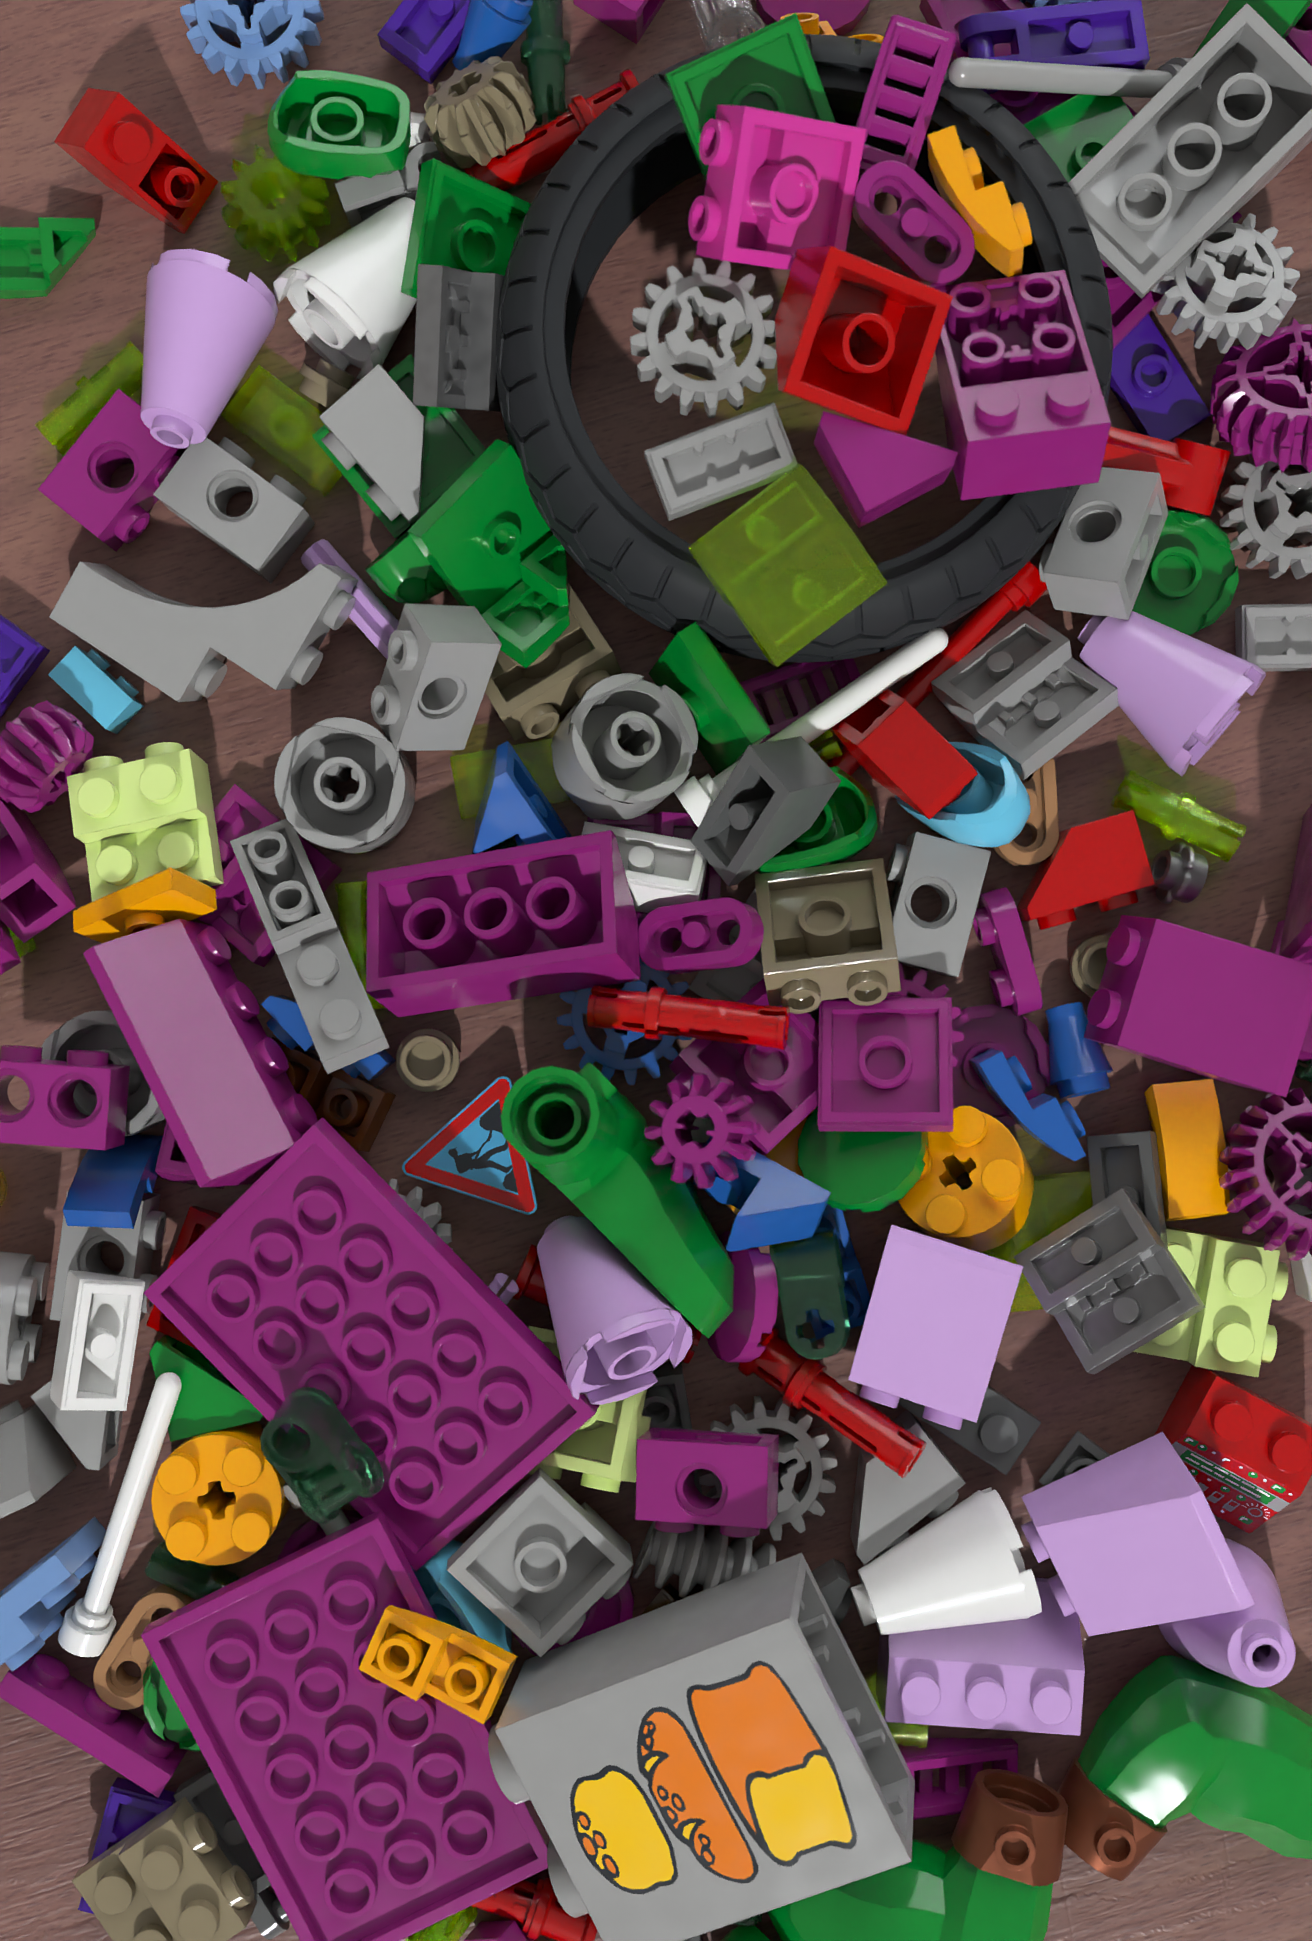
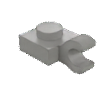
(367, 196)

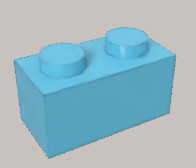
(96, 690)

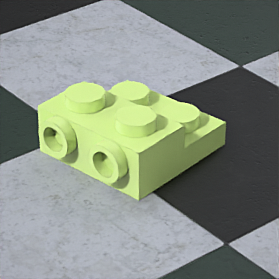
(145, 818)
(1237, 1288)
(603, 1445)

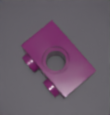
(83, 476)
(740, 1460)

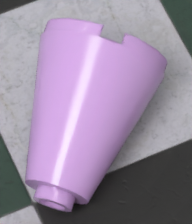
(198, 342)
(1169, 683)
(606, 1314)
(1245, 1643)

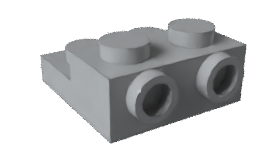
(542, 1563)

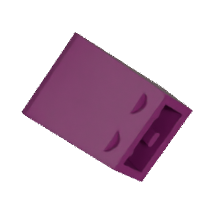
(1019, 387)

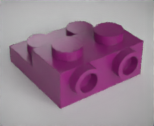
(776, 1080)

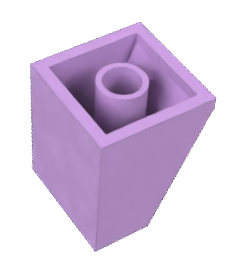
(934, 1326)
(1134, 1542)

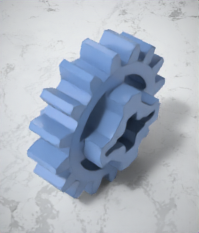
(270, 44)

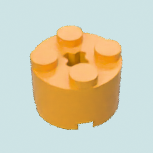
(1001, 1188)
(200, 1519)

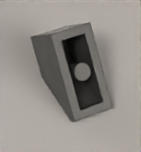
(764, 806)

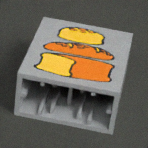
(706, 1761)

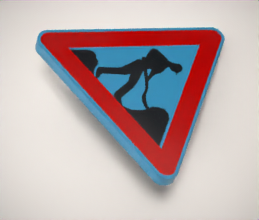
(475, 1157)

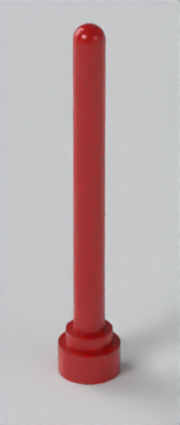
(1021, 590)

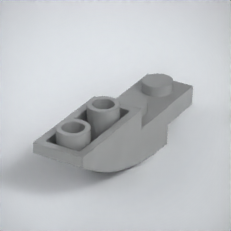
(309, 946)

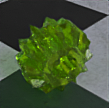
(283, 226)

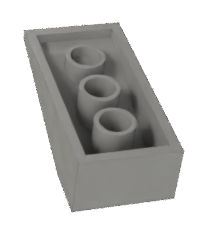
(1197, 151)

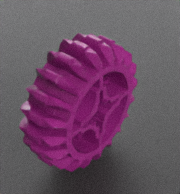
(1266, 398)
(1267, 1132)

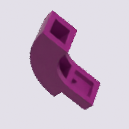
(31, 880)

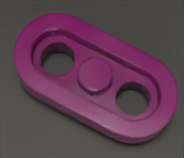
(918, 219)
(704, 934)
(1015, 977)

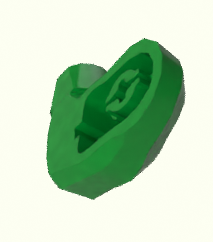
(596, 1154)

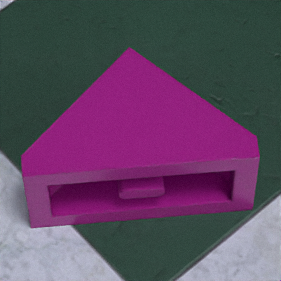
(877, 466)

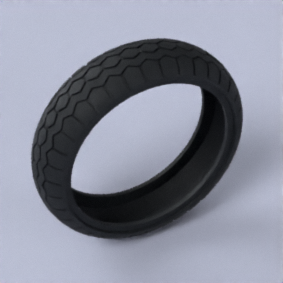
(578, 214)

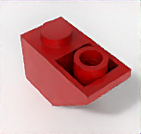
(136, 158)
(905, 753)
(1089, 865)

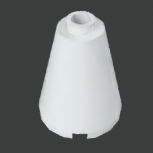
(351, 290)
(950, 1573)

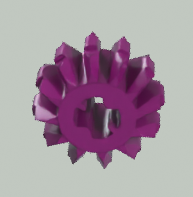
(39, 755)
(700, 1157)

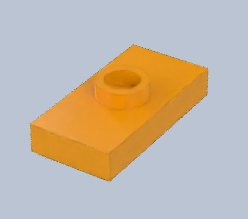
(145, 905)

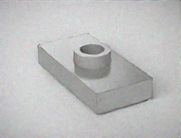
(720, 461)
(1275, 636)

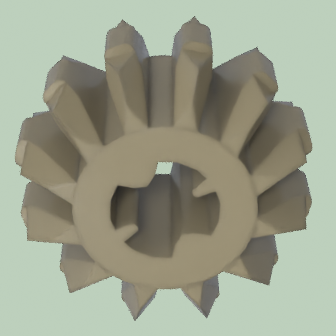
(480, 112)

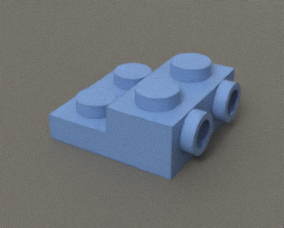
(34, 1599)

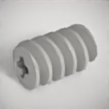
(699, 1558)

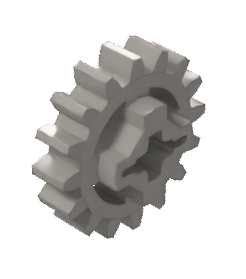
(1231, 286)
(682, 355)
(1270, 497)
(794, 1452)

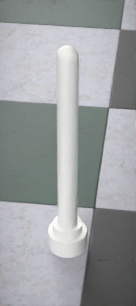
(700, 794)
(91, 1622)

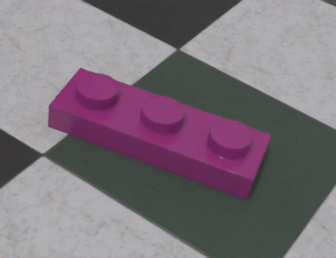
(76, 1712)

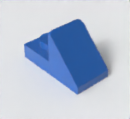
(514, 806)
(772, 1203)

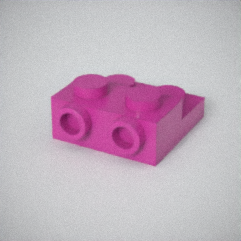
(774, 186)

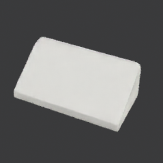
(657, 867)
(96, 1341)

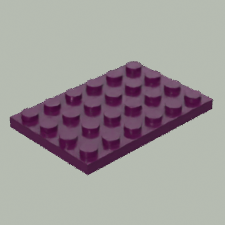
(353, 1294)
(348, 1791)

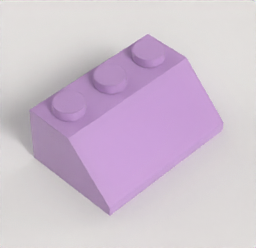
(988, 1674)

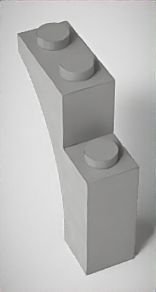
(185, 645)

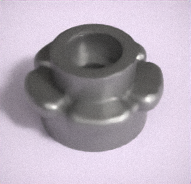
(1179, 873)

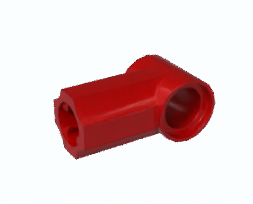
(1187, 468)

